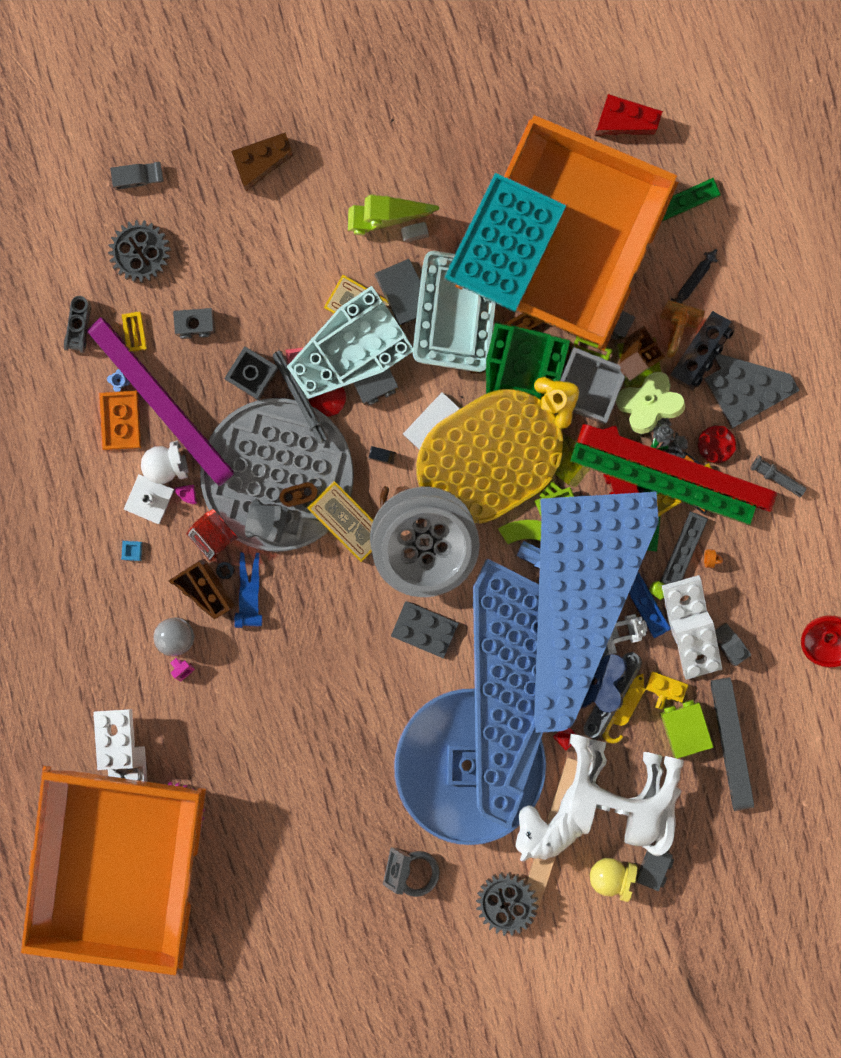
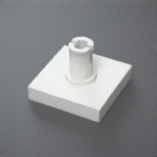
(149, 499)

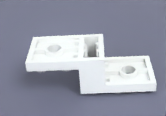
(692, 627)
(118, 751)

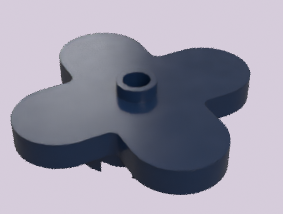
(606, 692)

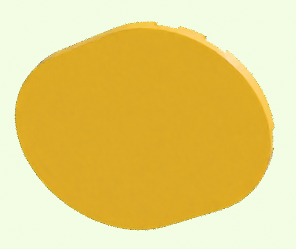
(492, 453)

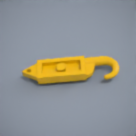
(629, 704)

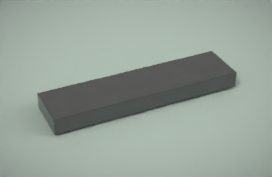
(684, 548)

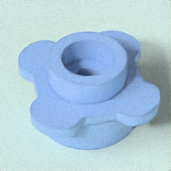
(113, 380)

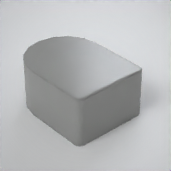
(415, 232)

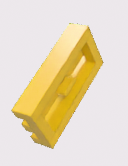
(141, 329)

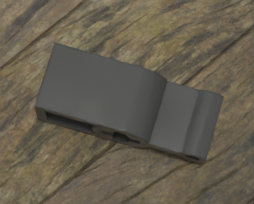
(136, 175)

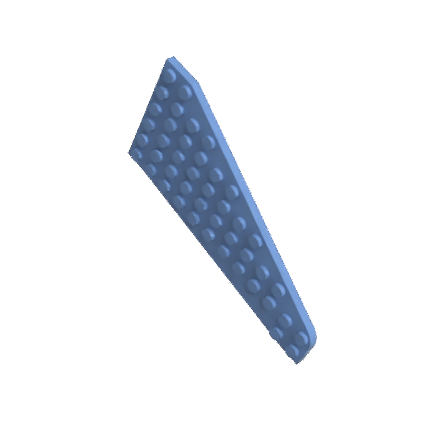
(585, 575)
(504, 688)

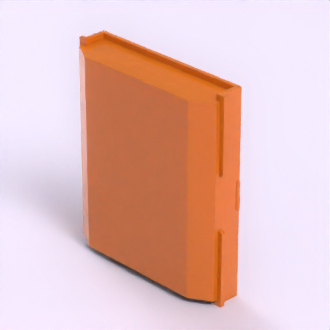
(602, 234)
(112, 871)

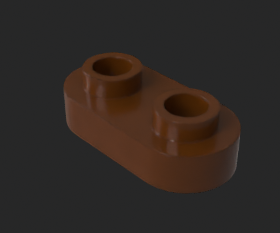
(298, 493)

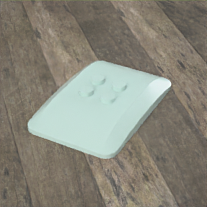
(451, 323)

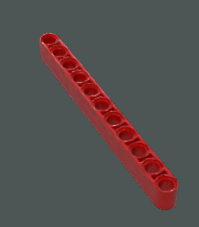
(678, 467)

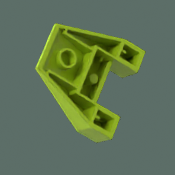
(385, 212)

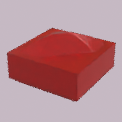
(563, 738)

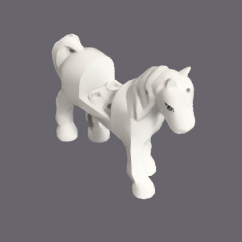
(649, 814)

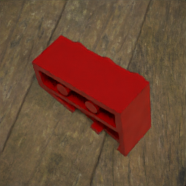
(627, 117)

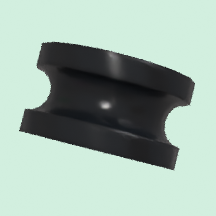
(230, 567)

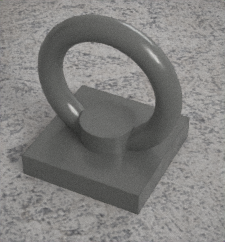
(398, 872)

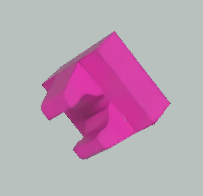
(181, 669)

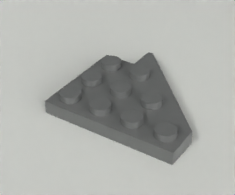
(747, 388)

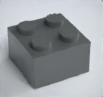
(251, 373)

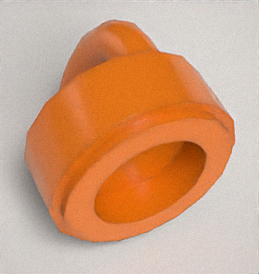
(711, 558)

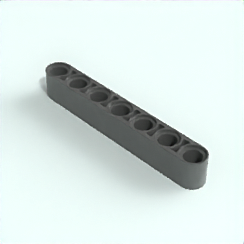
(732, 744)

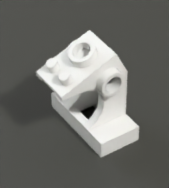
(637, 629)

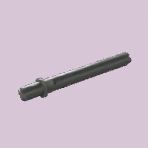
(301, 399)

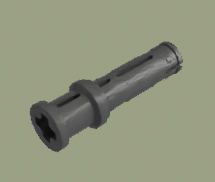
(771, 472)

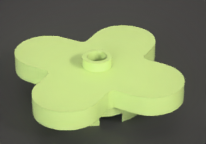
(650, 402)

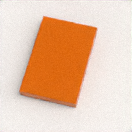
(120, 420)

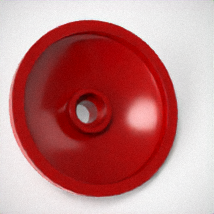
(818, 646)

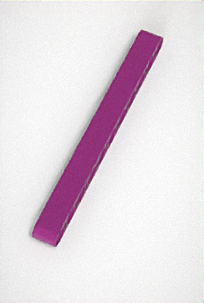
(160, 402)

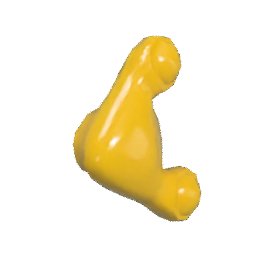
(559, 398)

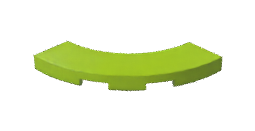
(521, 530)

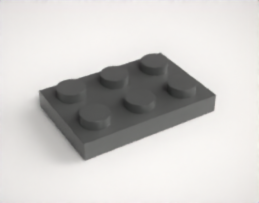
(424, 629)

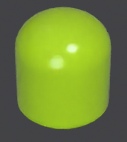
(656, 589)

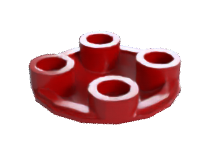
(330, 402)
(717, 444)

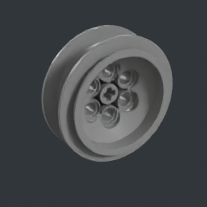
(447, 564)

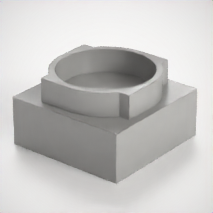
(597, 384)

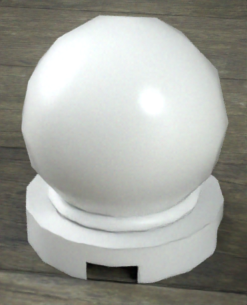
(163, 464)

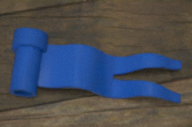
(248, 595)

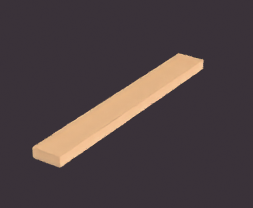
(542, 868)

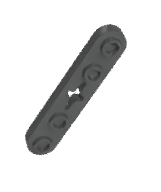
(598, 719)

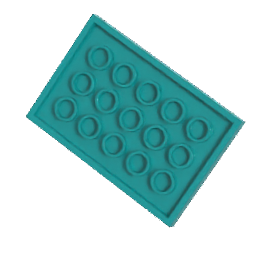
(505, 242)

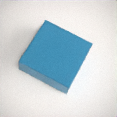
(131, 550)

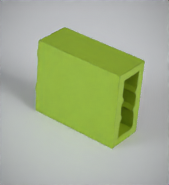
(686, 729)

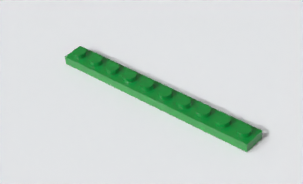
(662, 484)

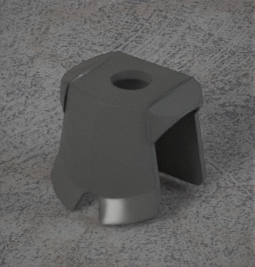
(265, 521)

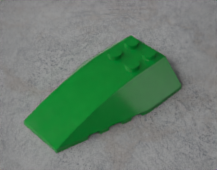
(521, 357)

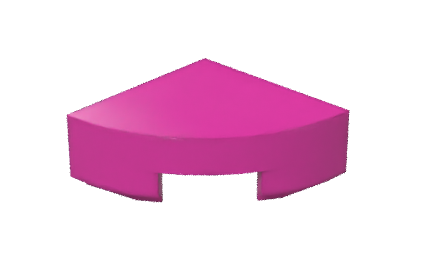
(187, 493)

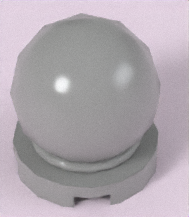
(173, 636)

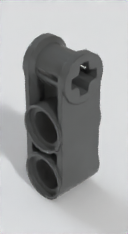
(77, 335)

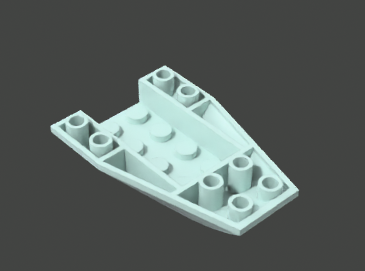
(351, 346)

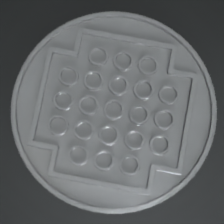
(270, 451)

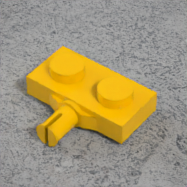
(665, 689)

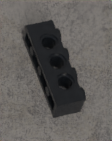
(714, 324)

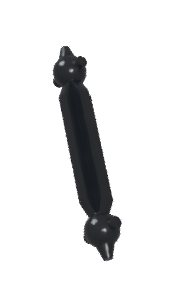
(696, 277)

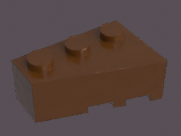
(639, 353)
(204, 589)

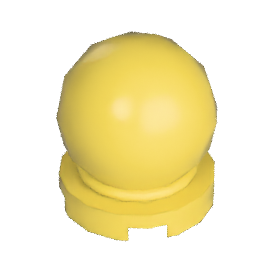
(612, 878)

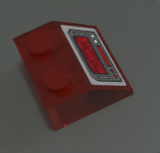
(211, 535)

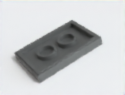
(401, 289)

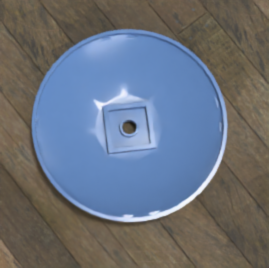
(432, 776)

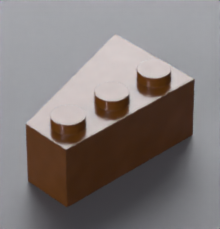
(261, 158)

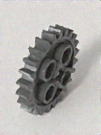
(153, 241)
(522, 897)

